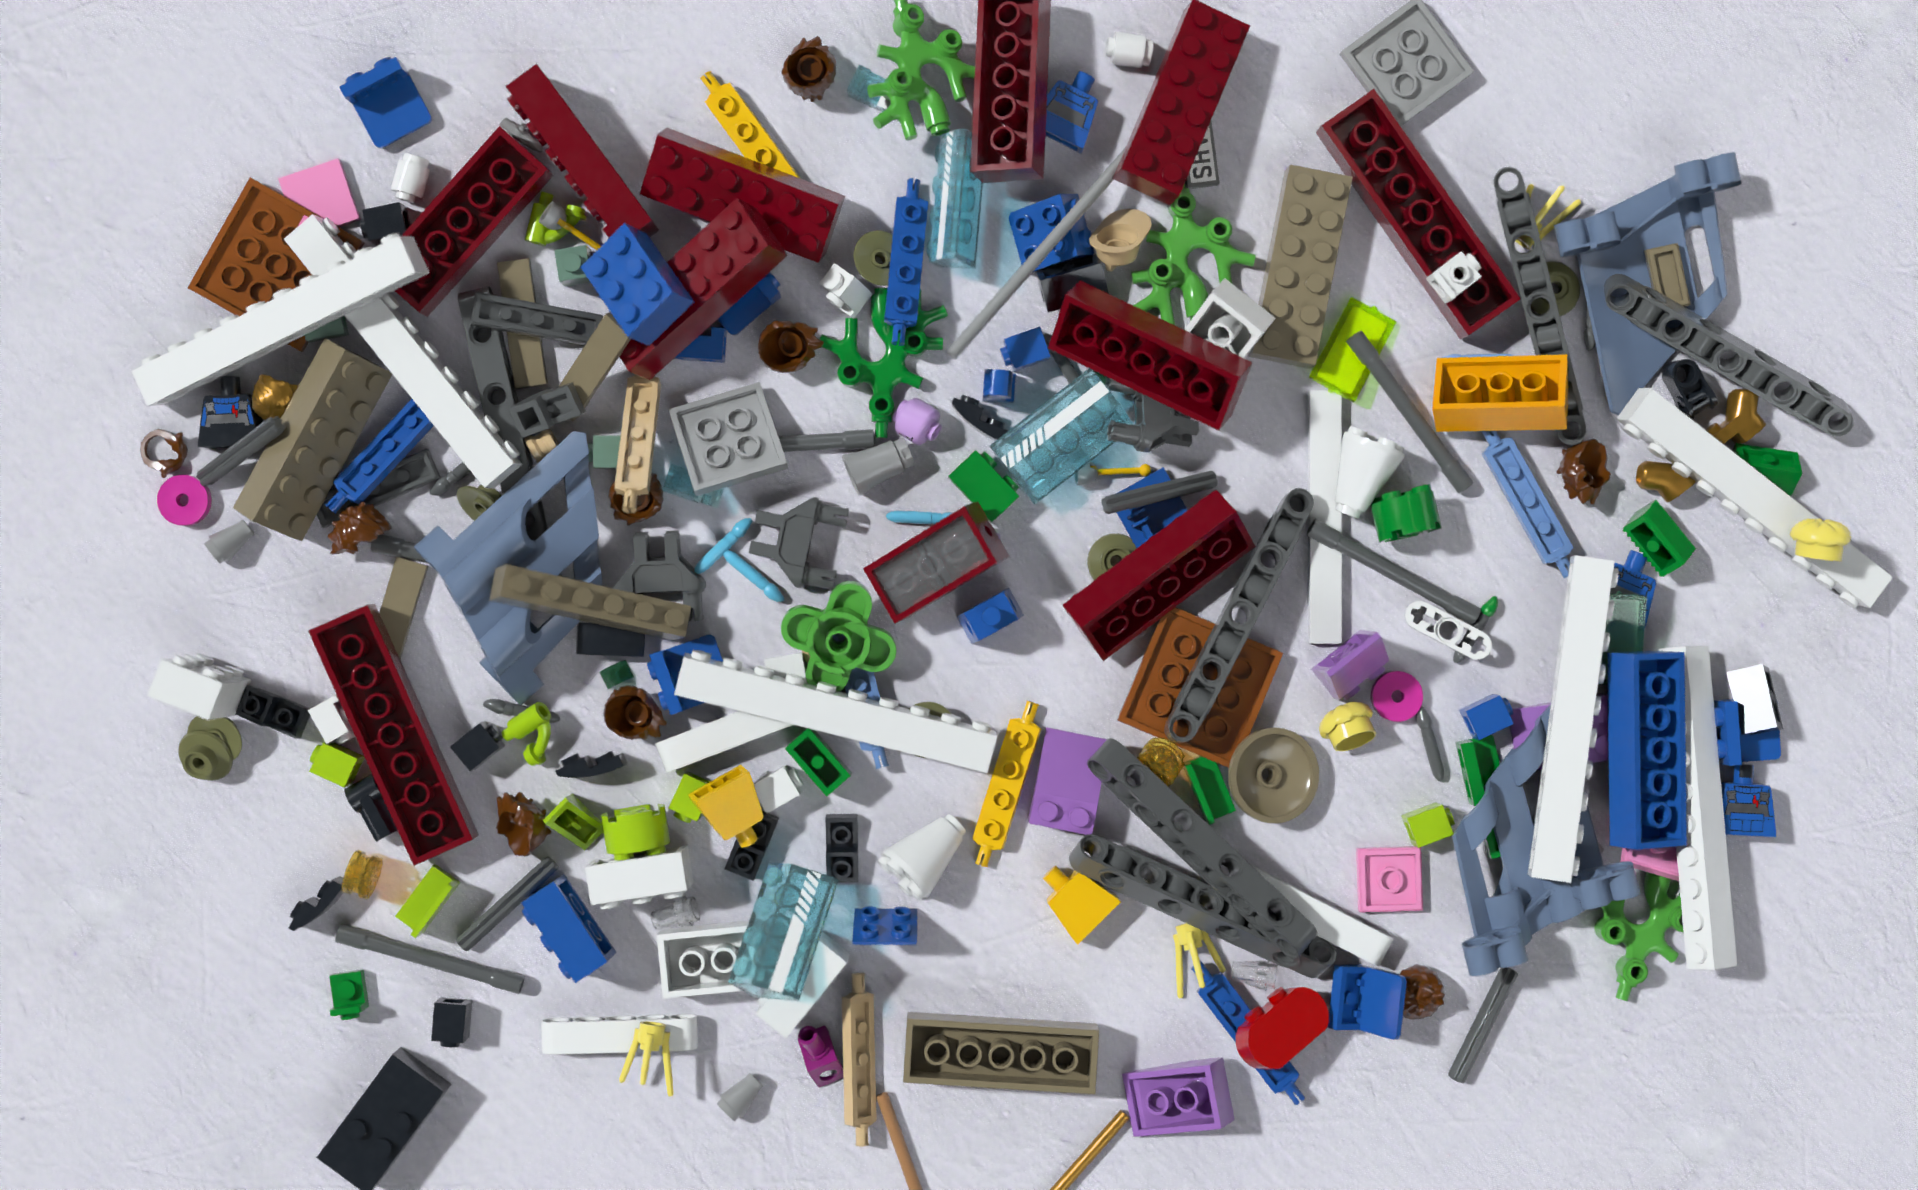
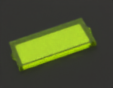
(1337, 364)

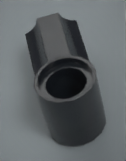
(367, 800)

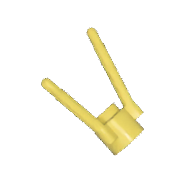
(1527, 241)
(1191, 939)
(650, 1037)

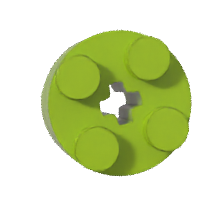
(635, 831)

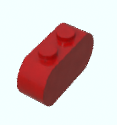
(1281, 1027)

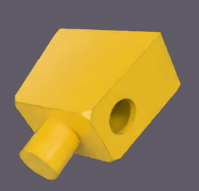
(730, 805)
(1078, 901)

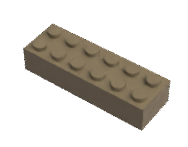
(1301, 264)
(317, 439)
(1001, 1053)

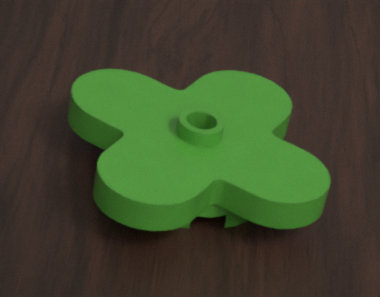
(845, 614)

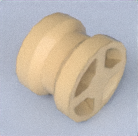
(541, 444)

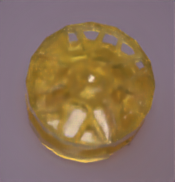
(1163, 759)
(362, 874)

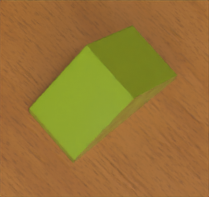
(575, 822)

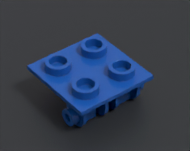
(1151, 518)
(885, 926)

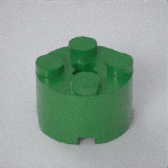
(1405, 513)

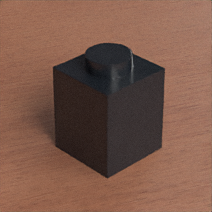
(384, 221)
(478, 745)
(451, 1021)

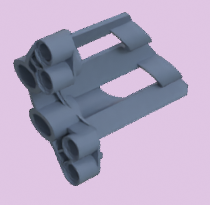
(499, 538)
(1521, 902)

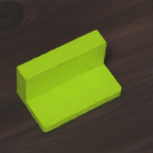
(427, 900)

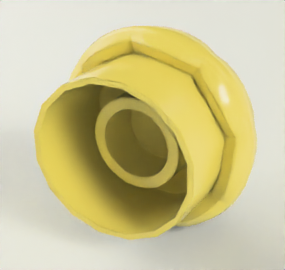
(1820, 539)
(1348, 726)

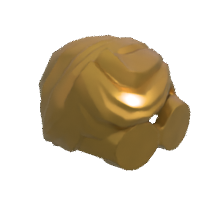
(271, 396)

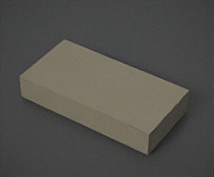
(1667, 273)

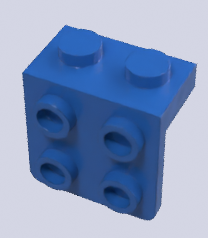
(387, 101)
(1036, 221)
(751, 305)
(666, 668)
(1739, 748)
(1367, 1000)

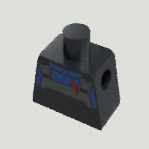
(227, 416)

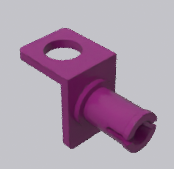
(819, 1054)

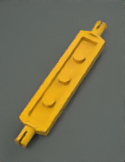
(744, 126)
(1006, 784)

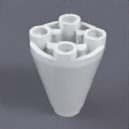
(1364, 470)
(923, 856)

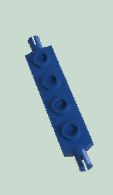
(906, 262)
(380, 456)
(1230, 1012)

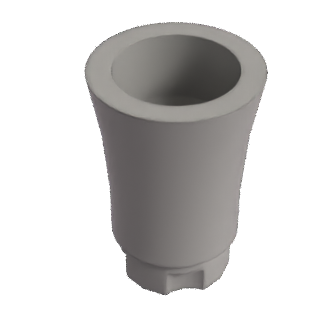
(877, 464)

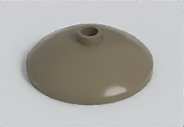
(1290, 779)

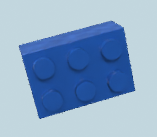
(637, 284)
(568, 929)

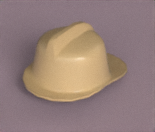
(1120, 237)

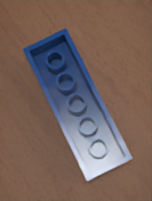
(1647, 749)

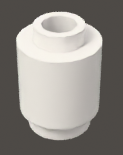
(1129, 49)
(410, 178)

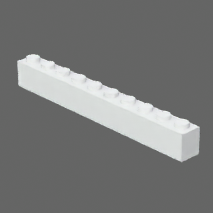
(280, 320)
(413, 362)
(1745, 493)
(836, 712)
(1571, 719)
(1704, 859)

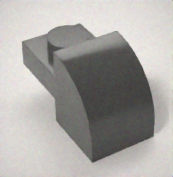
(546, 409)

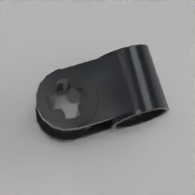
(1690, 390)

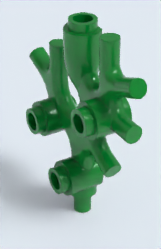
(891, 369)

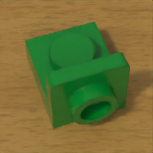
(348, 994)

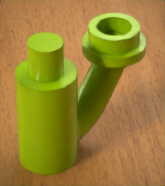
(539, 234)
(533, 718)

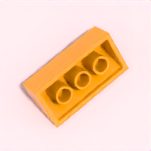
(1501, 393)

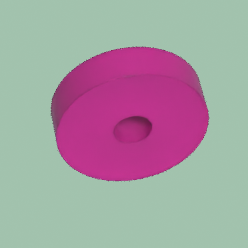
(169, 500)
(1382, 696)

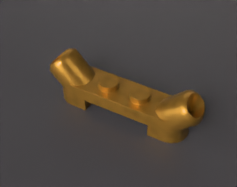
(1740, 425)

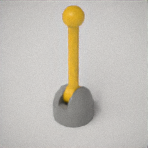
(555, 217)
(1089, 472)

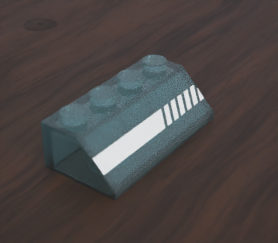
(956, 204)
(1060, 436)
(783, 932)

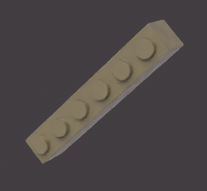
(589, 602)

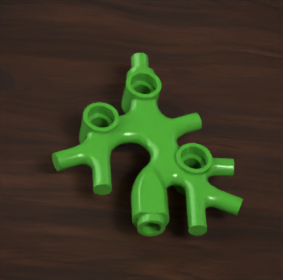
(906, 81)
(1179, 243)
(1641, 938)

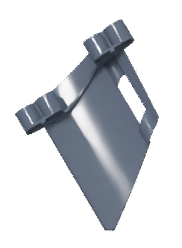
(1616, 244)

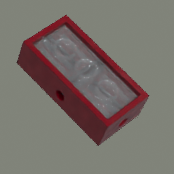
(936, 562)

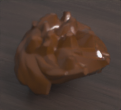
(809, 69)
(788, 345)
(1584, 470)
(646, 505)
(357, 525)
(633, 713)
(521, 823)
(1422, 993)

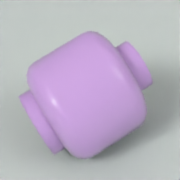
(917, 421)

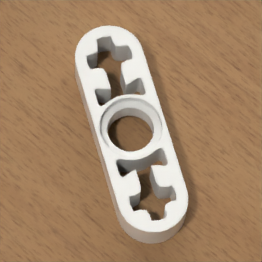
(1430, 612)

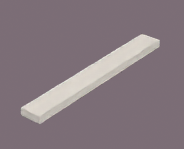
(1324, 562)

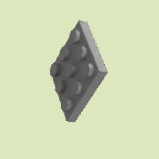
(1407, 61)
(728, 439)

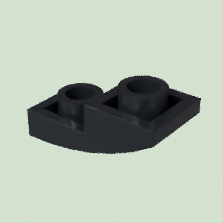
(971, 413)
(608, 641)
(273, 711)
(583, 767)
(842, 847)
(747, 860)
(312, 908)

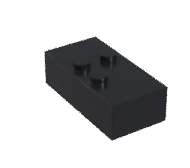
(384, 1120)

